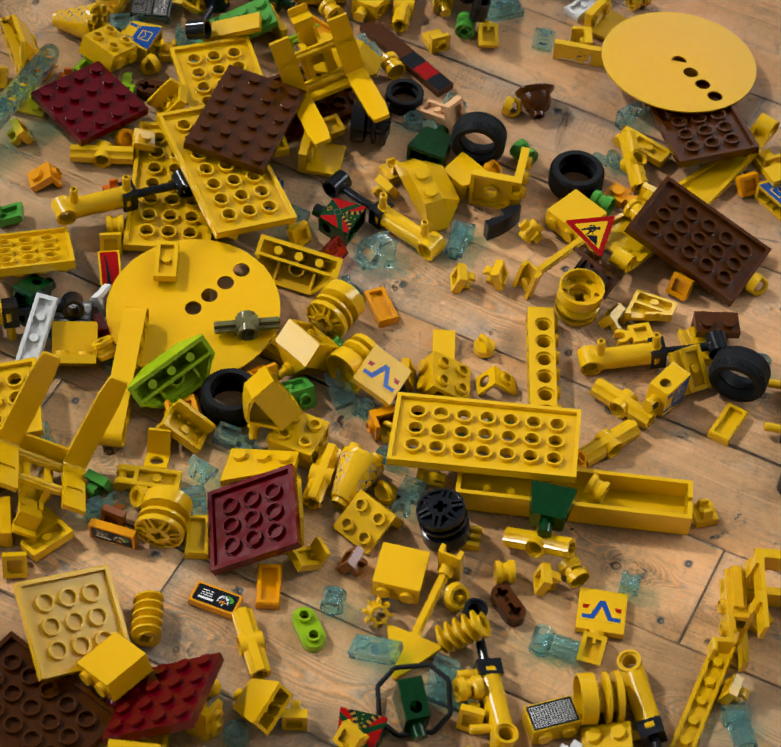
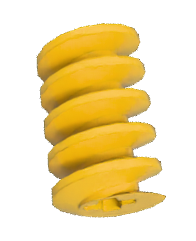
(147, 618)
(464, 632)

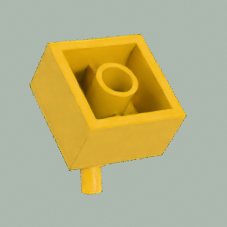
(303, 348)
(267, 403)

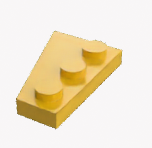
(251, 462)

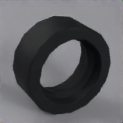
(404, 86)

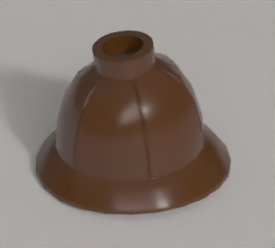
(536, 98)

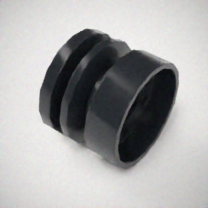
(362, 124)
(443, 519)

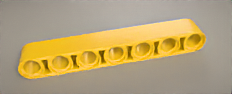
(126, 366)

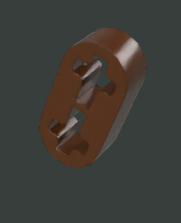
(150, 85)
(505, 606)

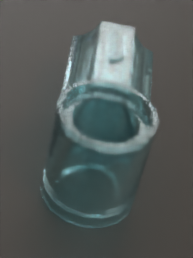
(460, 236)
(547, 642)
(738, 721)

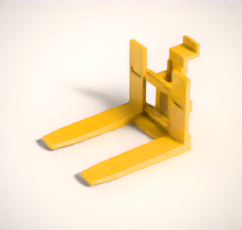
(317, 50)
(22, 449)
(737, 591)

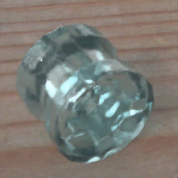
(630, 583)
(333, 600)
(238, 729)

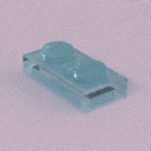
(375, 649)

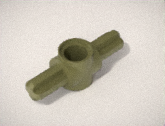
(247, 325)

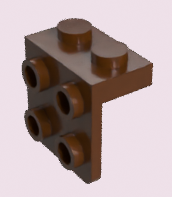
(594, 263)

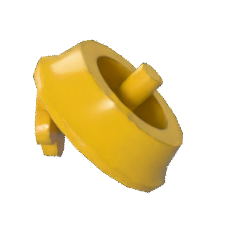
(455, 596)

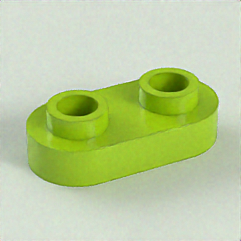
(307, 627)

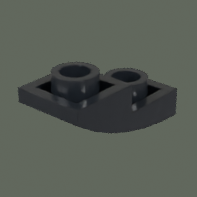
(499, 225)

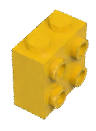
(109, 47)
(571, 207)
(303, 435)
(400, 573)
(114, 667)

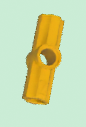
(402, 12)
(102, 154)
(632, 160)
(622, 403)
(610, 442)
(321, 476)
(537, 546)
(251, 643)

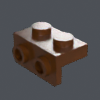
(709, 321)

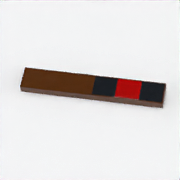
(413, 62)

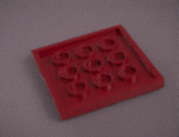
(89, 103)
(253, 519)
(165, 699)

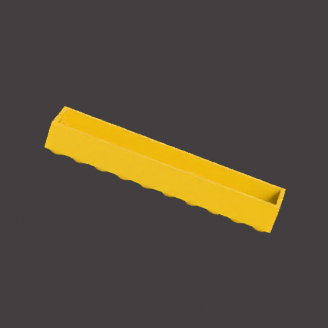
(630, 503)

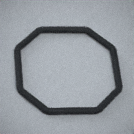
(413, 666)

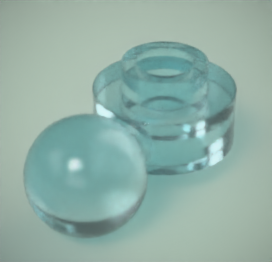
(414, 121)

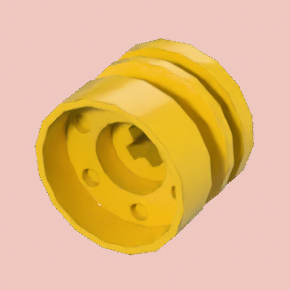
(579, 297)
(336, 308)
(349, 358)
(164, 516)
(603, 697)

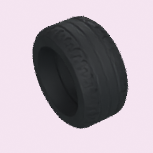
(484, 124)
(578, 162)
(743, 361)
(220, 381)

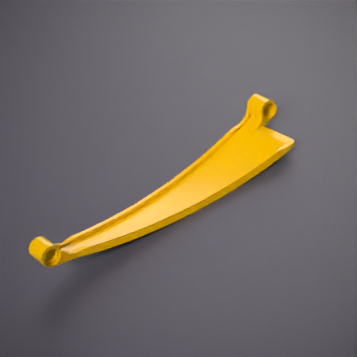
(705, 183)

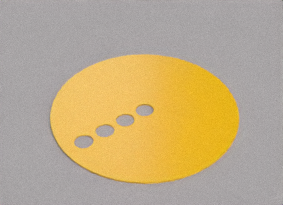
(641, 55)
(199, 269)

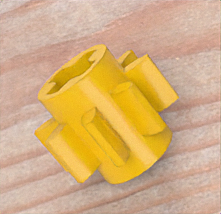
(531, 231)
(381, 617)

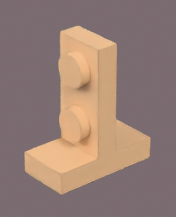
(444, 114)

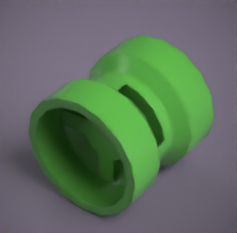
(465, 26)
(516, 149)
(605, 202)

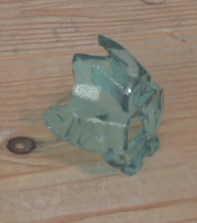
(384, 251)

